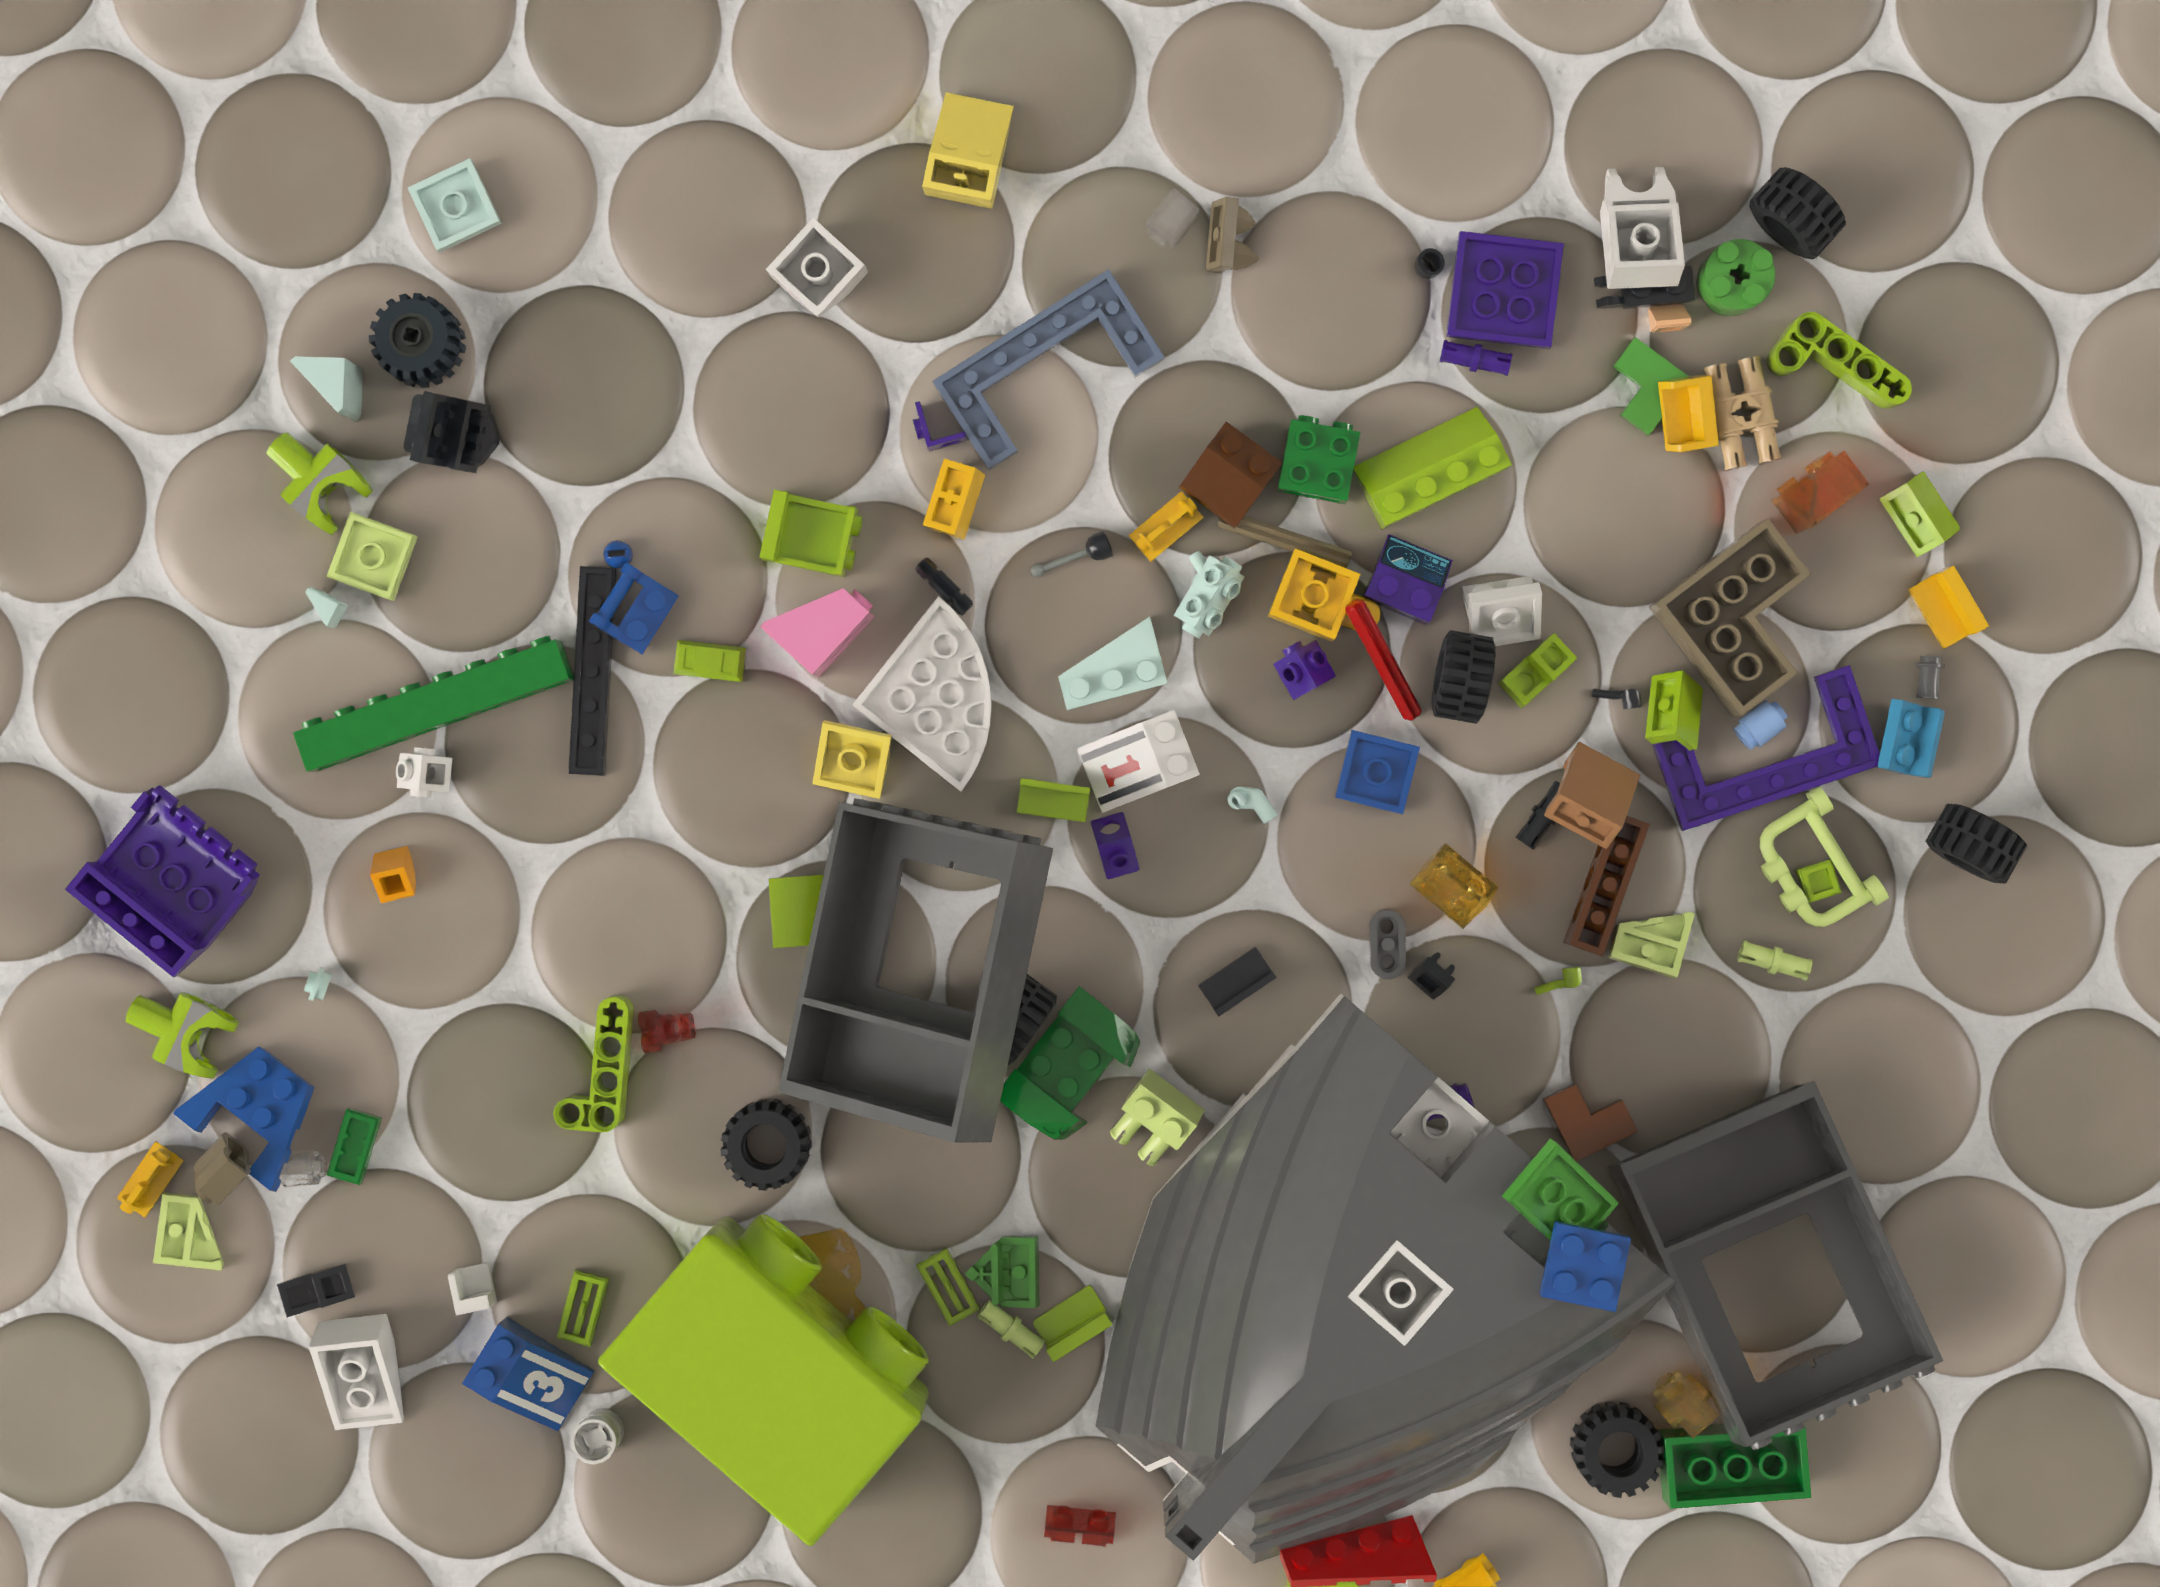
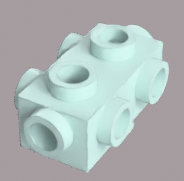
(1209, 594)

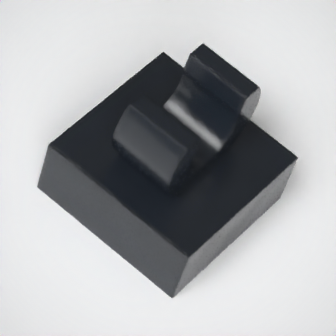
(1432, 977)

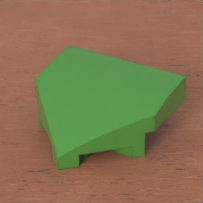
(1010, 1272)

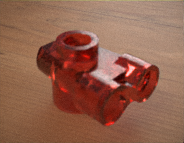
(659, 1029)

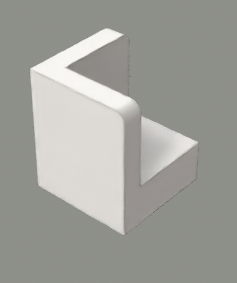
(472, 1288)

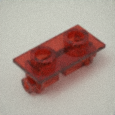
(1095, 1525)

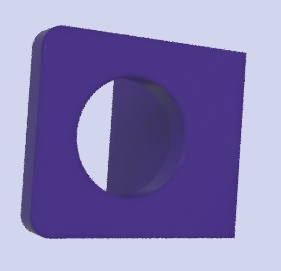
(923, 432)
(1116, 848)

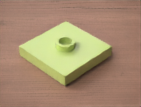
(372, 556)

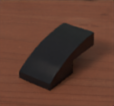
(315, 1290)

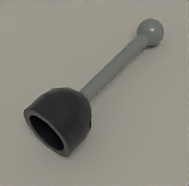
(1096, 547)

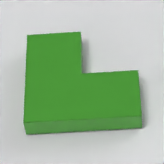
(1645, 369)

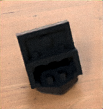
(450, 432)

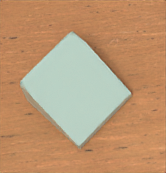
(327, 606)

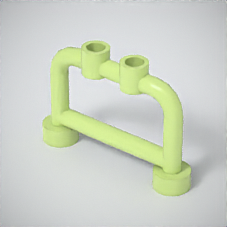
(1793, 897)

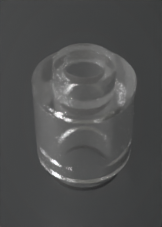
(303, 1169)

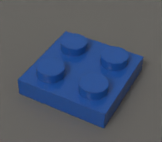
(1377, 772)
(1585, 1266)

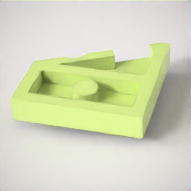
(1653, 943)
(185, 1234)

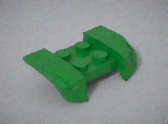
(1068, 1065)

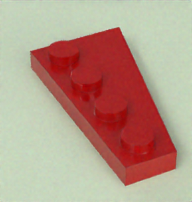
(1362, 1555)

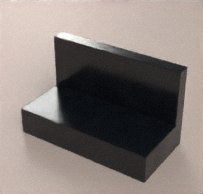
(1237, 981)

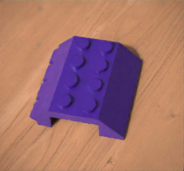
(167, 882)

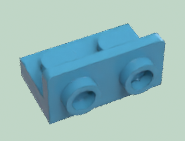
(1911, 739)

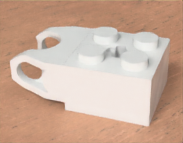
(1641, 234)

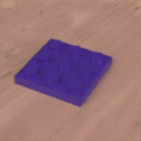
(1504, 290)

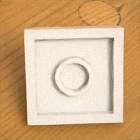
(1505, 610)

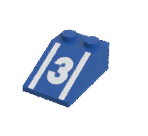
(528, 1375)

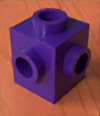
(1303, 668)

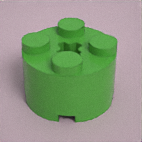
(1754, 269)

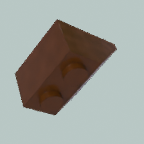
(1230, 474)

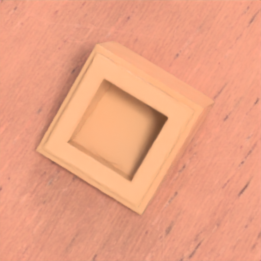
(1668, 318)

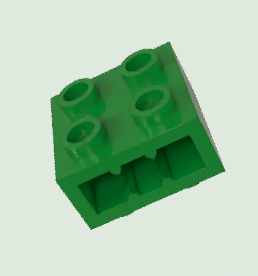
(1318, 460)

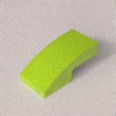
(1537, 670)

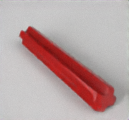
(1383, 659)

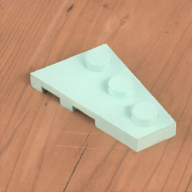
(1116, 670)

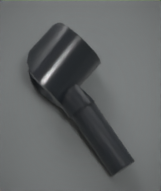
(1630, 698)

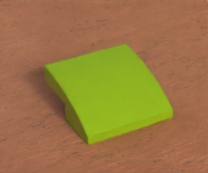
(793, 909)

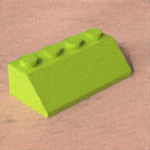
(1431, 467)

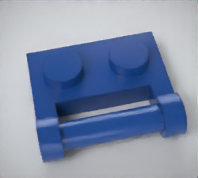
(644, 614)

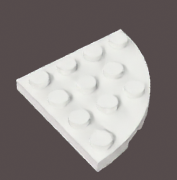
(935, 695)

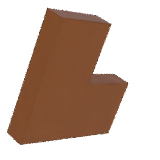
(1584, 1131)

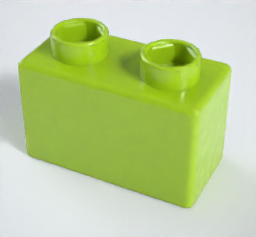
(772, 1373)

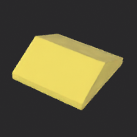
(852, 759)

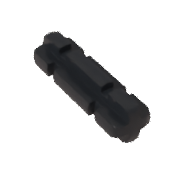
(944, 586)

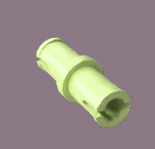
(1774, 960)
(1010, 1329)

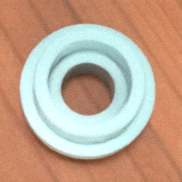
(317, 984)

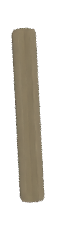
(1289, 540)

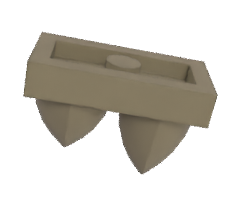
(1223, 250)

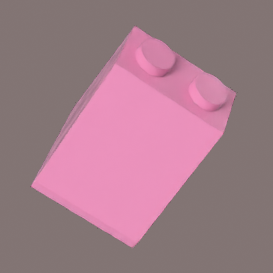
(821, 629)

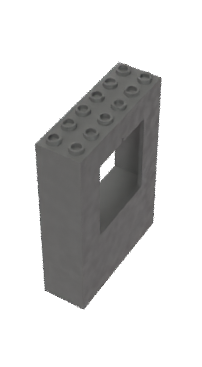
(891, 1051)
(1743, 1180)

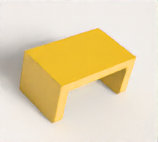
(1688, 413)

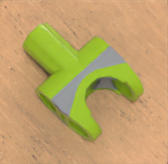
(314, 478)
(180, 1030)

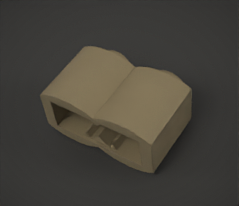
(221, 1169)

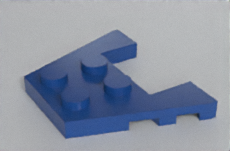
(265, 1098)

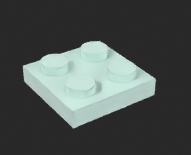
(454, 205)

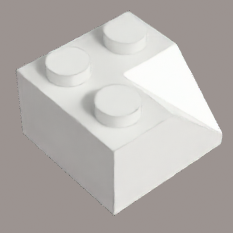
(817, 269)

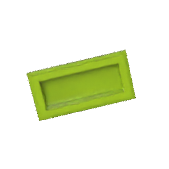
(709, 660)

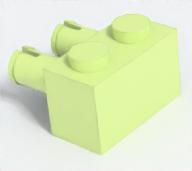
(1162, 1111)

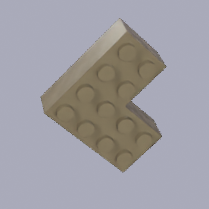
(1716, 613)

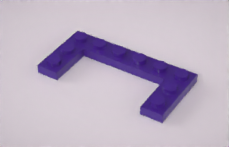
(1850, 754)

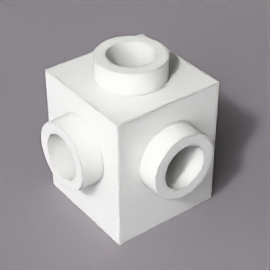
(423, 772)

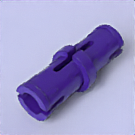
(1475, 357)

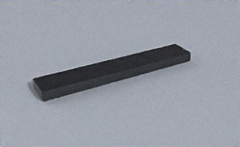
(591, 675)

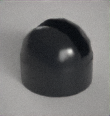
(1434, 261)

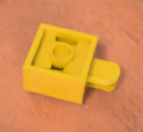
(1316, 595)

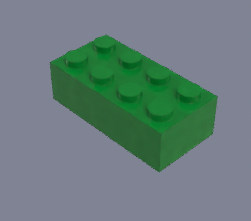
(1721, 1472)

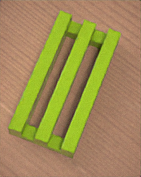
(590, 1280)
(962, 1312)

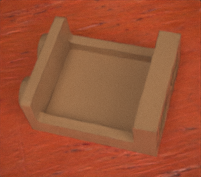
(1593, 795)

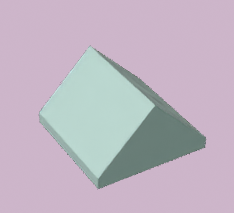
(336, 381)

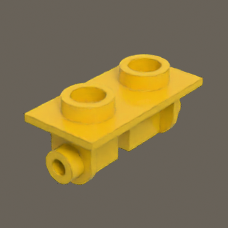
(1166, 526)
(149, 1180)
(1473, 1573)

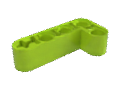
(1843, 368)
(603, 1062)

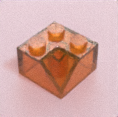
(1825, 487)

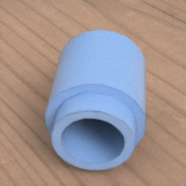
(1761, 724)

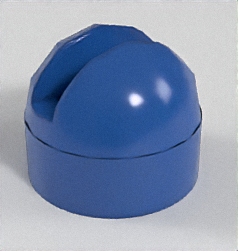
(618, 561)

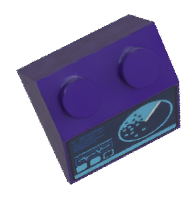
(1408, 579)

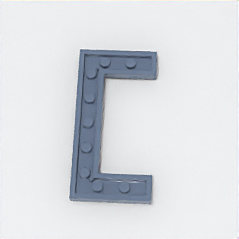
(1095, 300)

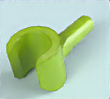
(1571, 978)

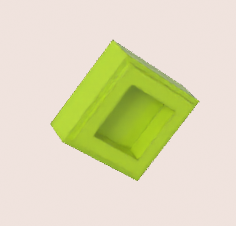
(1818, 880)

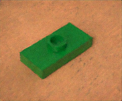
(354, 1146)

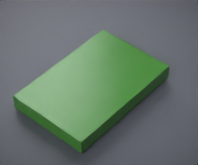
(1558, 1190)

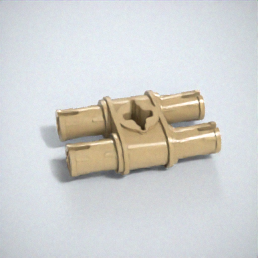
(1753, 398)

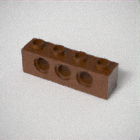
(1605, 889)

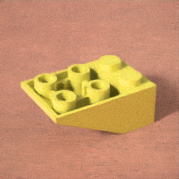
(967, 150)

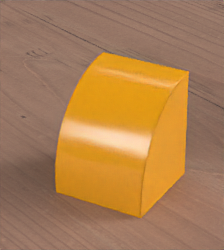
(393, 874)

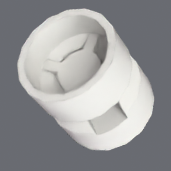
(597, 1436)

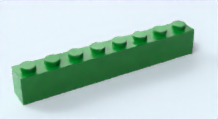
(433, 705)

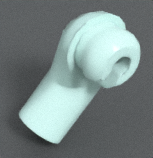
(1254, 799)

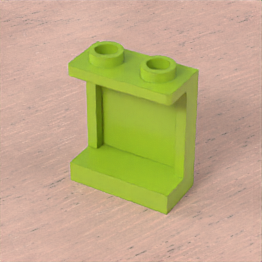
(810, 534)

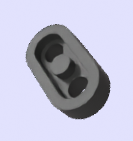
(1387, 944)

